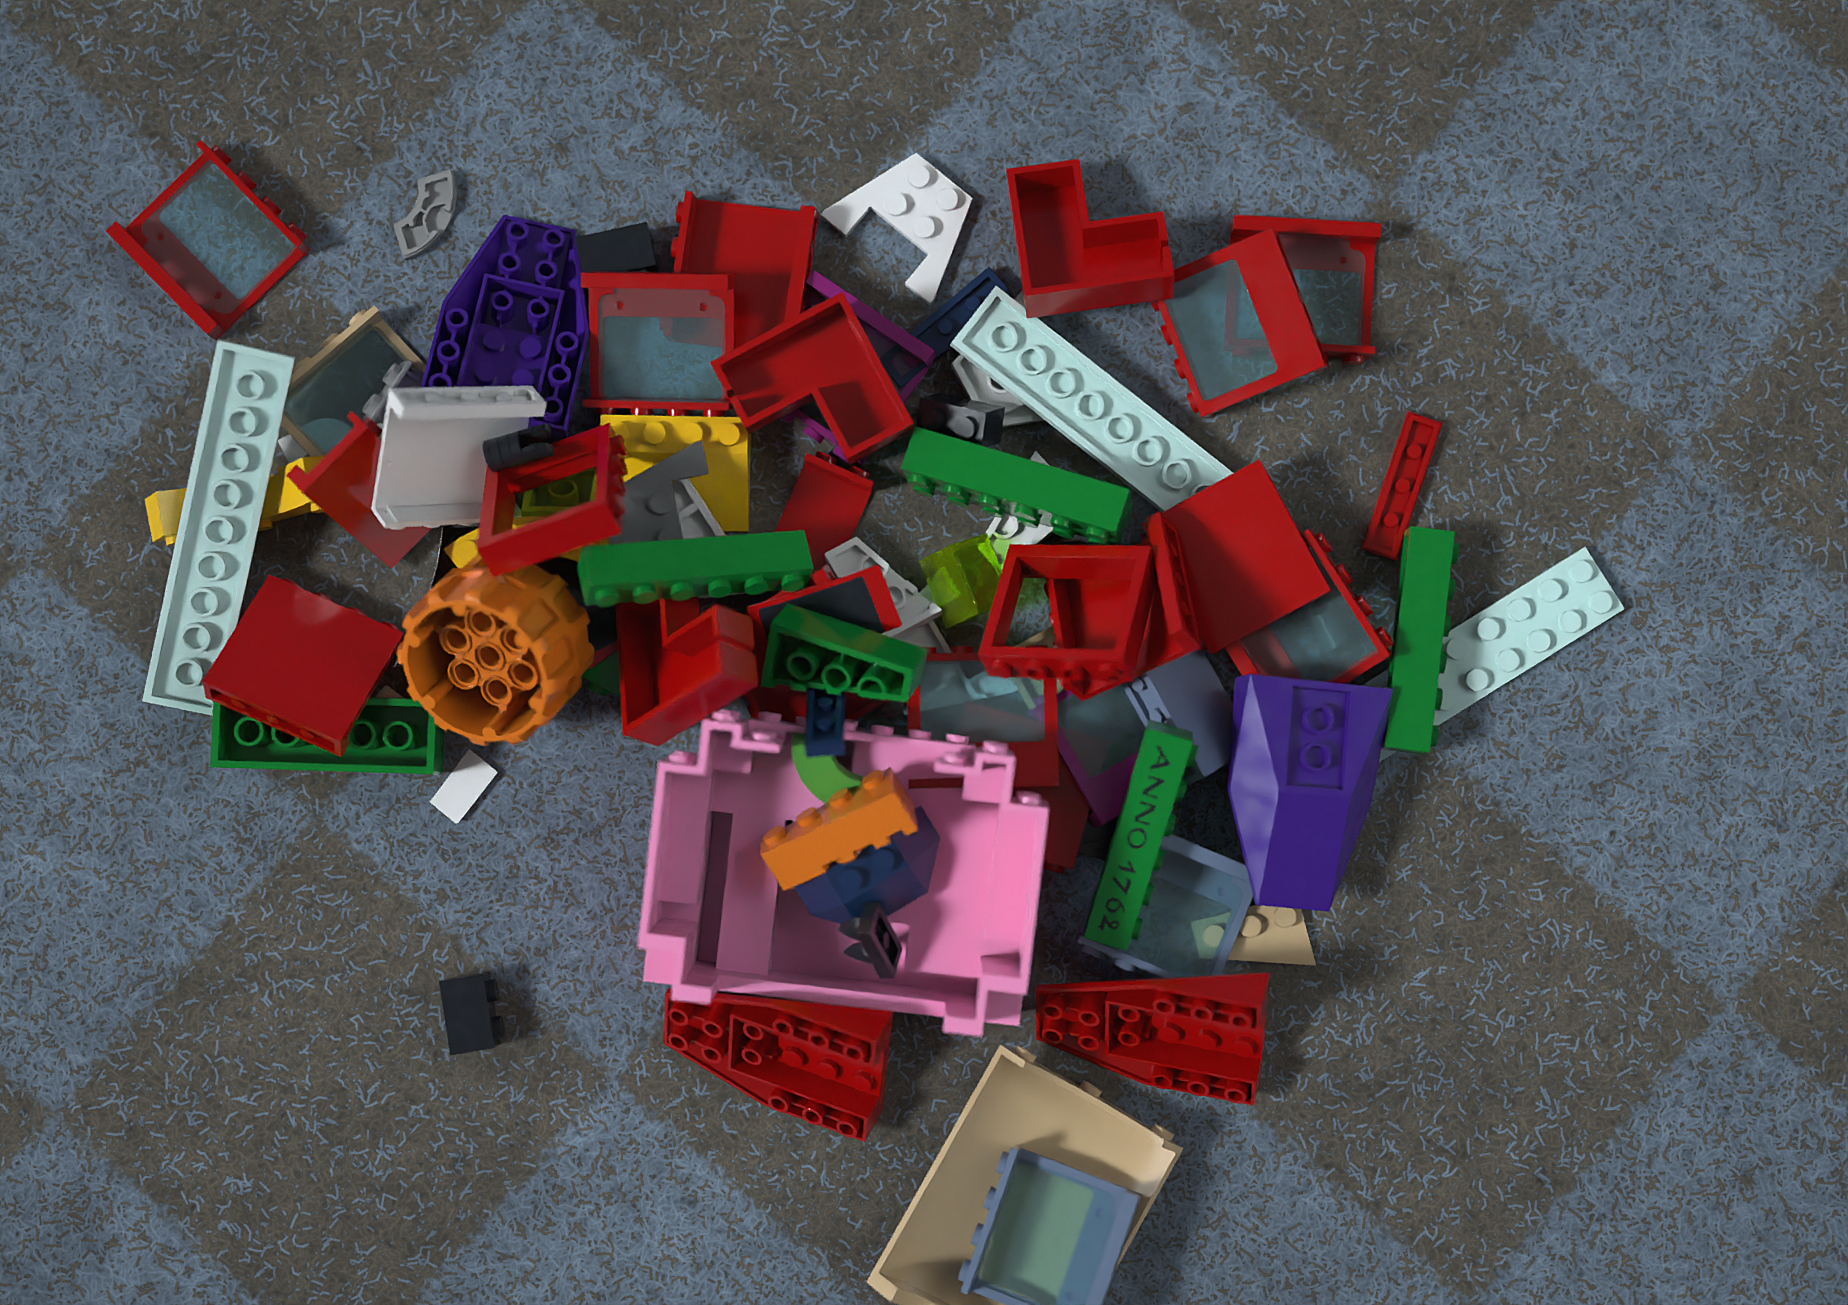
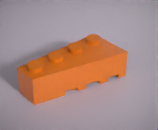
(839, 829)

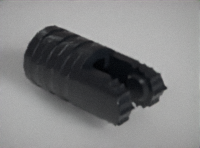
(514, 448)

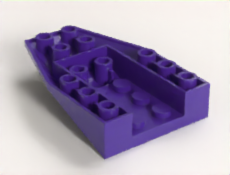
(517, 320)
(1302, 782)

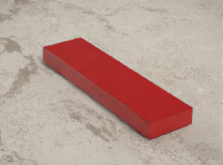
(1401, 486)

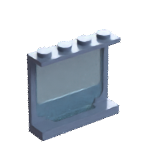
(1190, 916)
(1048, 1234)

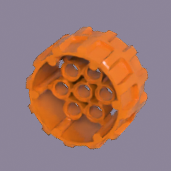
(485, 663)

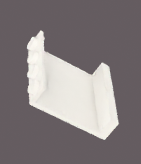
(433, 451)

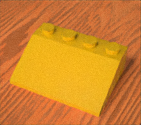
(726, 453)

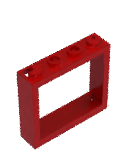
(512, 549)
(1070, 562)

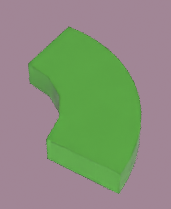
(821, 774)

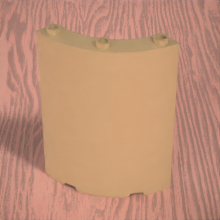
(1012, 1107)

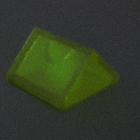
(963, 579)

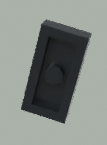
(877, 940)

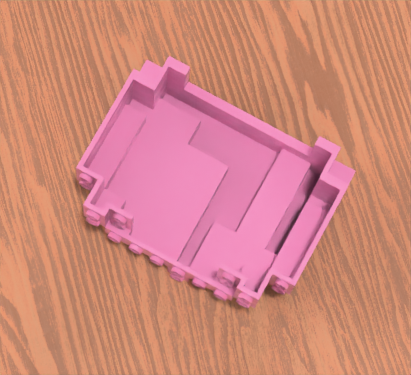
(727, 925)

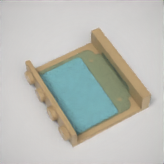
(342, 381)

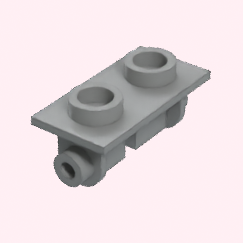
(396, 377)

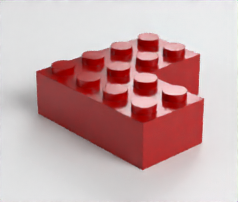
(1081, 262)
(820, 359)
(679, 665)

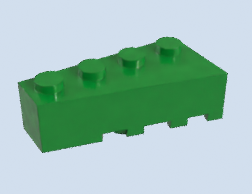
(839, 657)

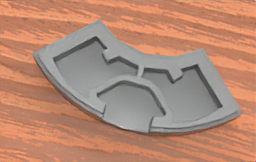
(429, 216)

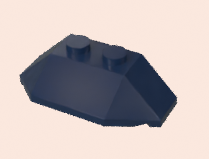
(885, 875)

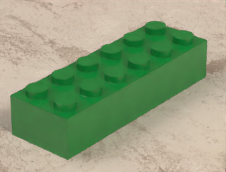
(1016, 487)
(386, 738)

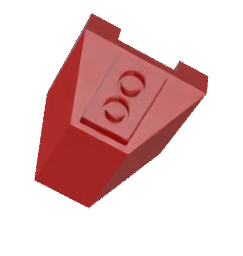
(1165, 1030)
(790, 1054)

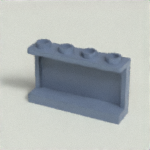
(1190, 698)

